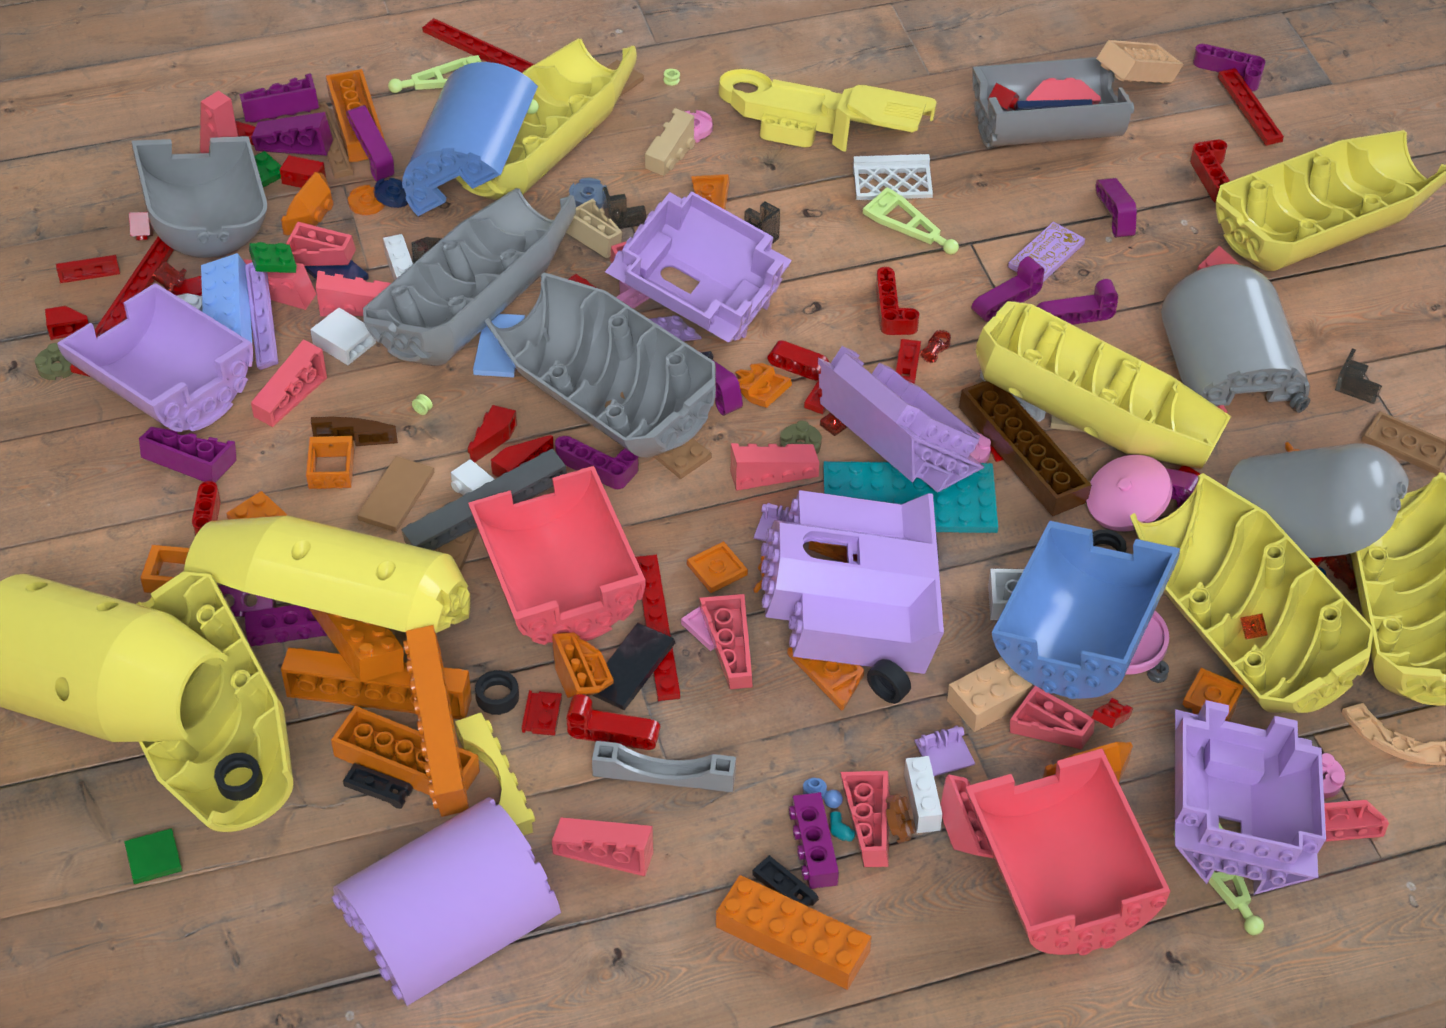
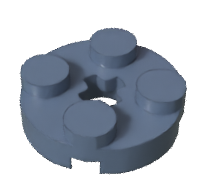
(585, 186)

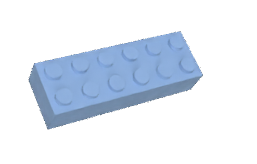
(226, 294)

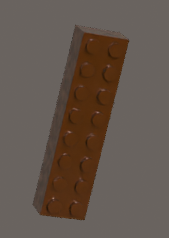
(1025, 447)

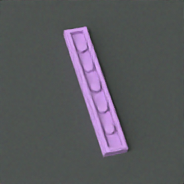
(261, 317)

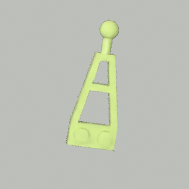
(419, 79)
(887, 201)
(1253, 924)

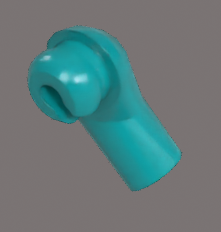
(839, 829)

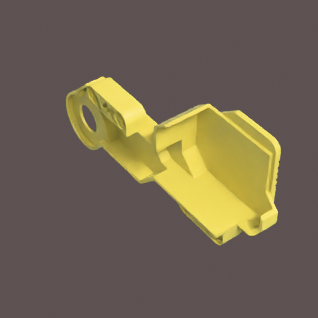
(795, 111)

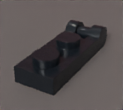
(377, 785)
(783, 881)

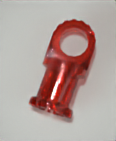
(935, 346)
(1342, 570)

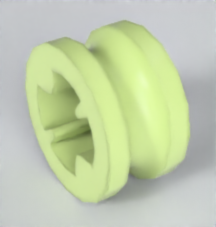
(671, 77)
(422, 404)

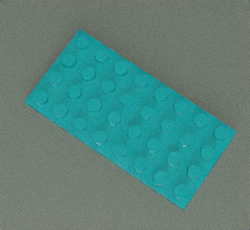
(960, 508)

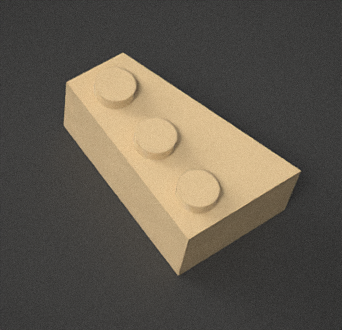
(672, 144)
(594, 229)

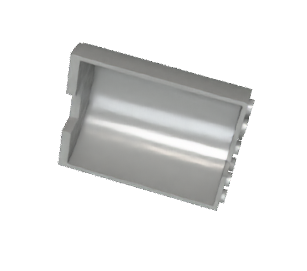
(1013, 127)

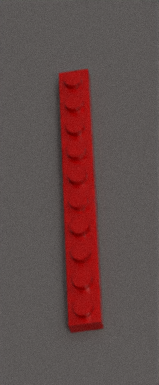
(139, 281)

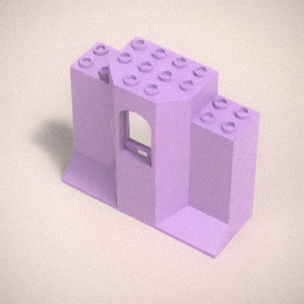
(864, 608)

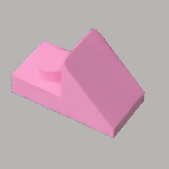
(630, 295)

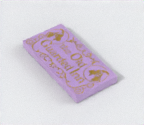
(1050, 249)

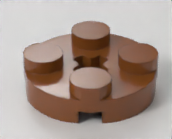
(899, 818)

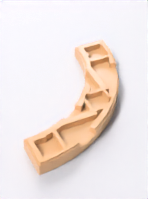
(1393, 743)

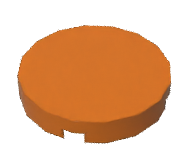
(363, 201)

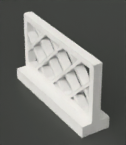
(892, 165)

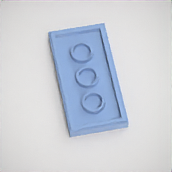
(490, 356)

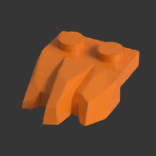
(762, 384)

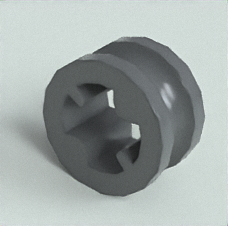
(1299, 402)
(1159, 677)

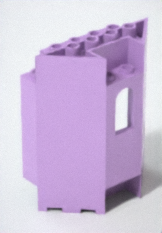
(711, 246)
(898, 420)
(1253, 778)

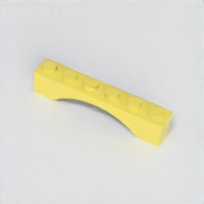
(476, 737)

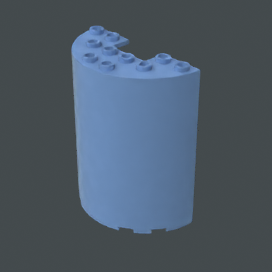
(468, 131)
(1081, 611)

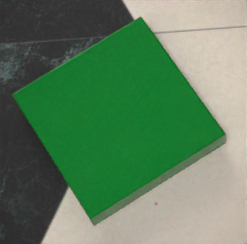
(153, 856)

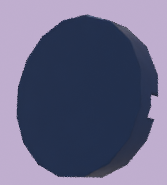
(390, 192)

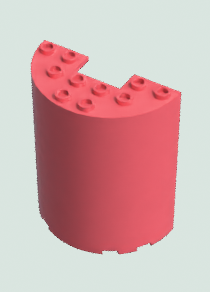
(561, 558)
(1071, 855)

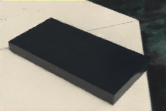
(634, 664)

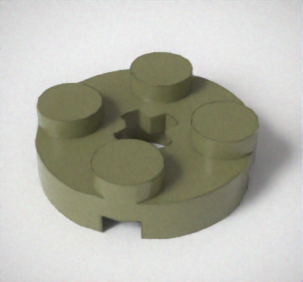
(45, 366)
(801, 431)

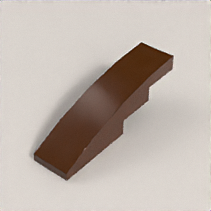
(363, 431)

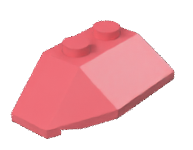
(1063, 90)
(961, 820)
(1353, 821)

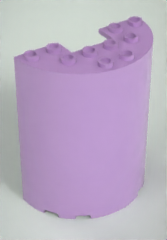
(165, 360)
(447, 899)

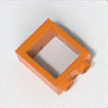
(320, 447)
(158, 554)

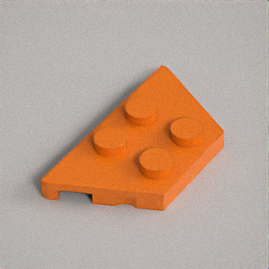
(833, 678)

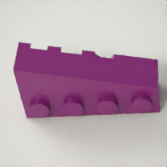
(280, 100)
(294, 135)
(188, 454)

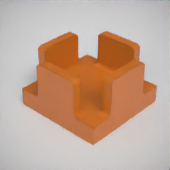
(1212, 688)

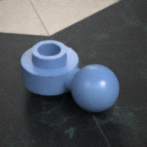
(832, 798)

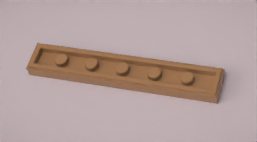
(337, 155)

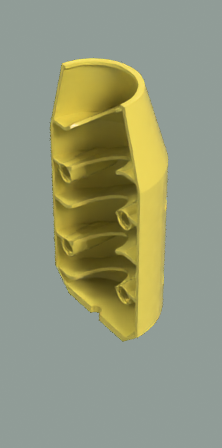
(572, 101)
(1322, 199)
(1097, 387)
(1245, 565)
(333, 571)
(1405, 596)
(95, 661)
(223, 713)

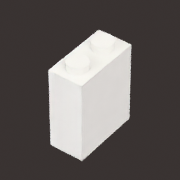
(342, 336)

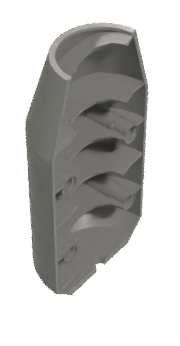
(466, 280)
(592, 347)

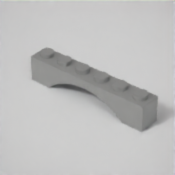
(708, 772)

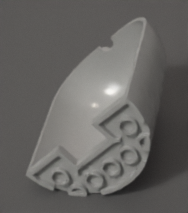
(202, 200)
(1232, 336)
(1326, 496)

